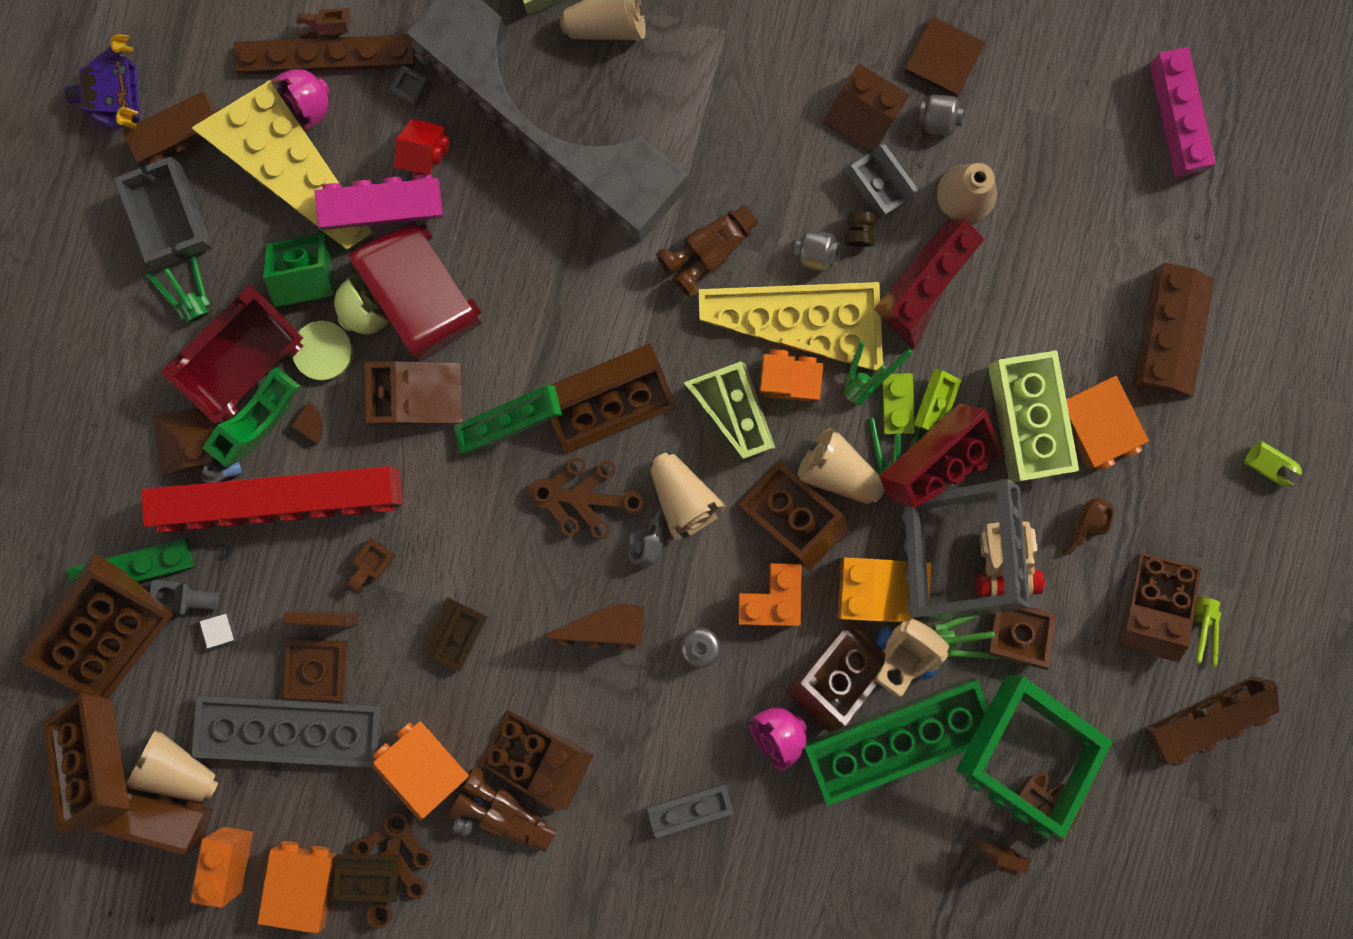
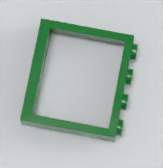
(989, 733)

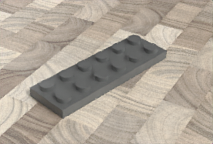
(286, 731)

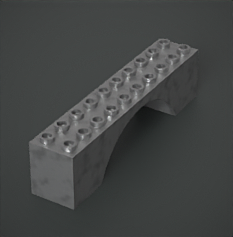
(623, 180)

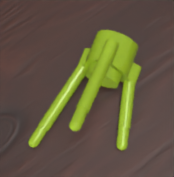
(1207, 615)

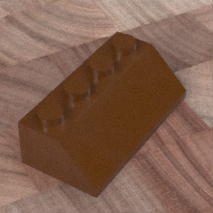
(1174, 330)
(611, 398)
(85, 764)
(160, 822)

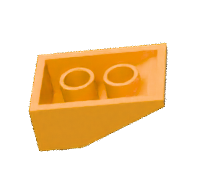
(875, 590)

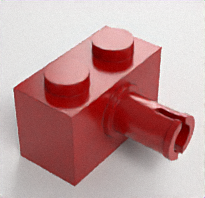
(421, 147)

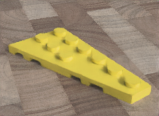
(275, 150)
(806, 317)

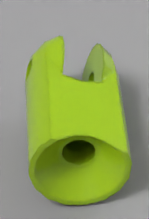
(1268, 461)

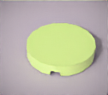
(325, 351)

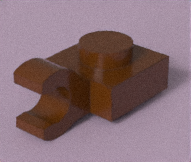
(328, 21)
(372, 561)

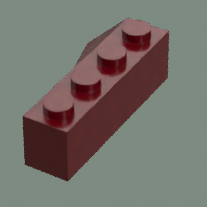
(918, 290)
(943, 456)

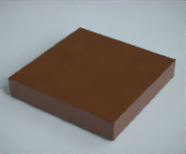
(944, 56)
(321, 618)
(314, 670)

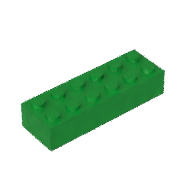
(897, 741)

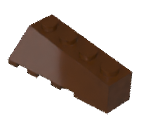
(1213, 720)

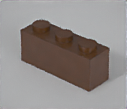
(170, 130)

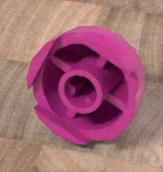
(304, 96)
(779, 734)

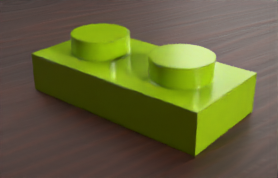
(937, 399)
(898, 404)

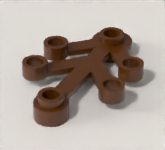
(581, 497)
(395, 836)

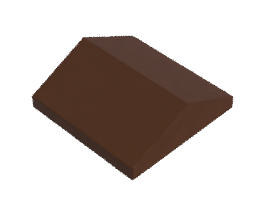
(1023, 636)

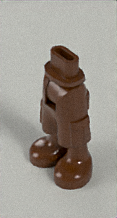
(711, 246)
(506, 814)

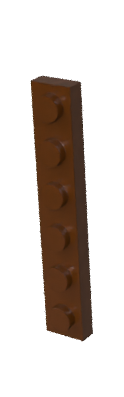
(323, 54)

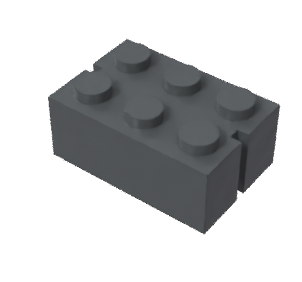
(163, 213)

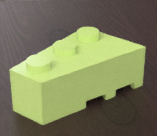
(735, 408)

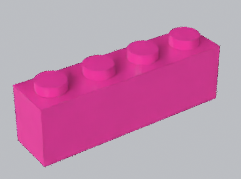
(1182, 112)
(378, 203)

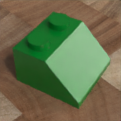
(299, 270)

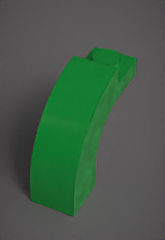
(248, 428)

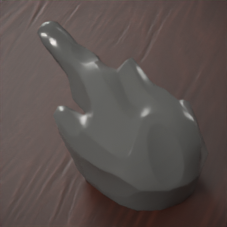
(645, 546)

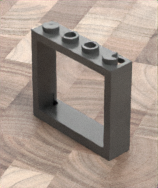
(1012, 549)

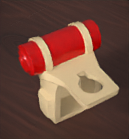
(992, 580)

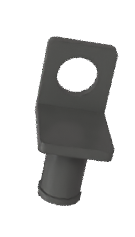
(185, 597)

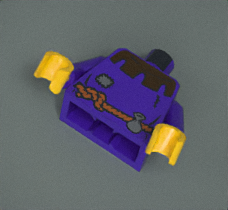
(109, 87)

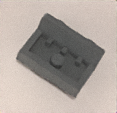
(882, 181)

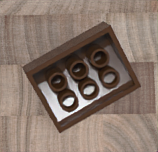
(96, 630)

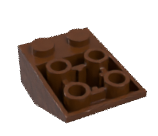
(413, 393)
(1160, 608)
(612, 624)
(537, 761)

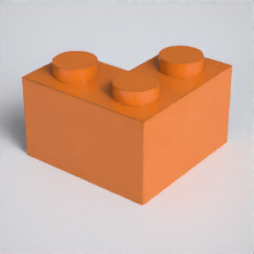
(790, 379)
(781, 602)

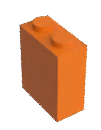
(1104, 424)
(418, 769)
(221, 866)
(297, 887)

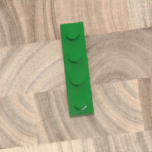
(507, 419)
(150, 561)

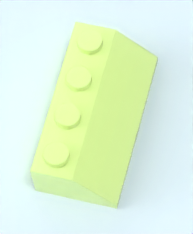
(1033, 416)

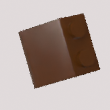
(866, 108)

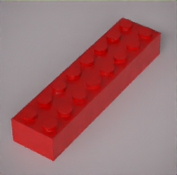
(265, 498)

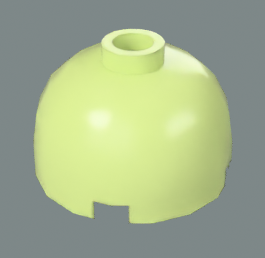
(358, 307)

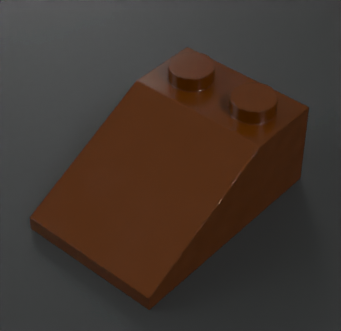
(795, 516)
(839, 677)

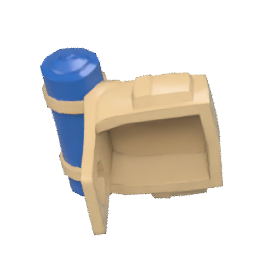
(912, 650)

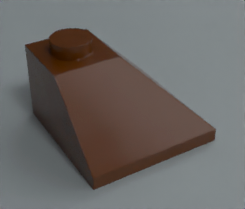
(181, 441)

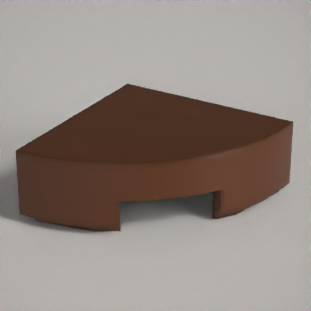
(310, 423)

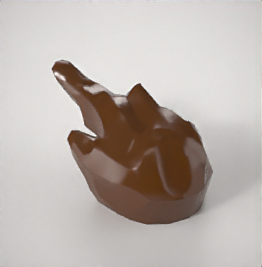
(1093, 520)

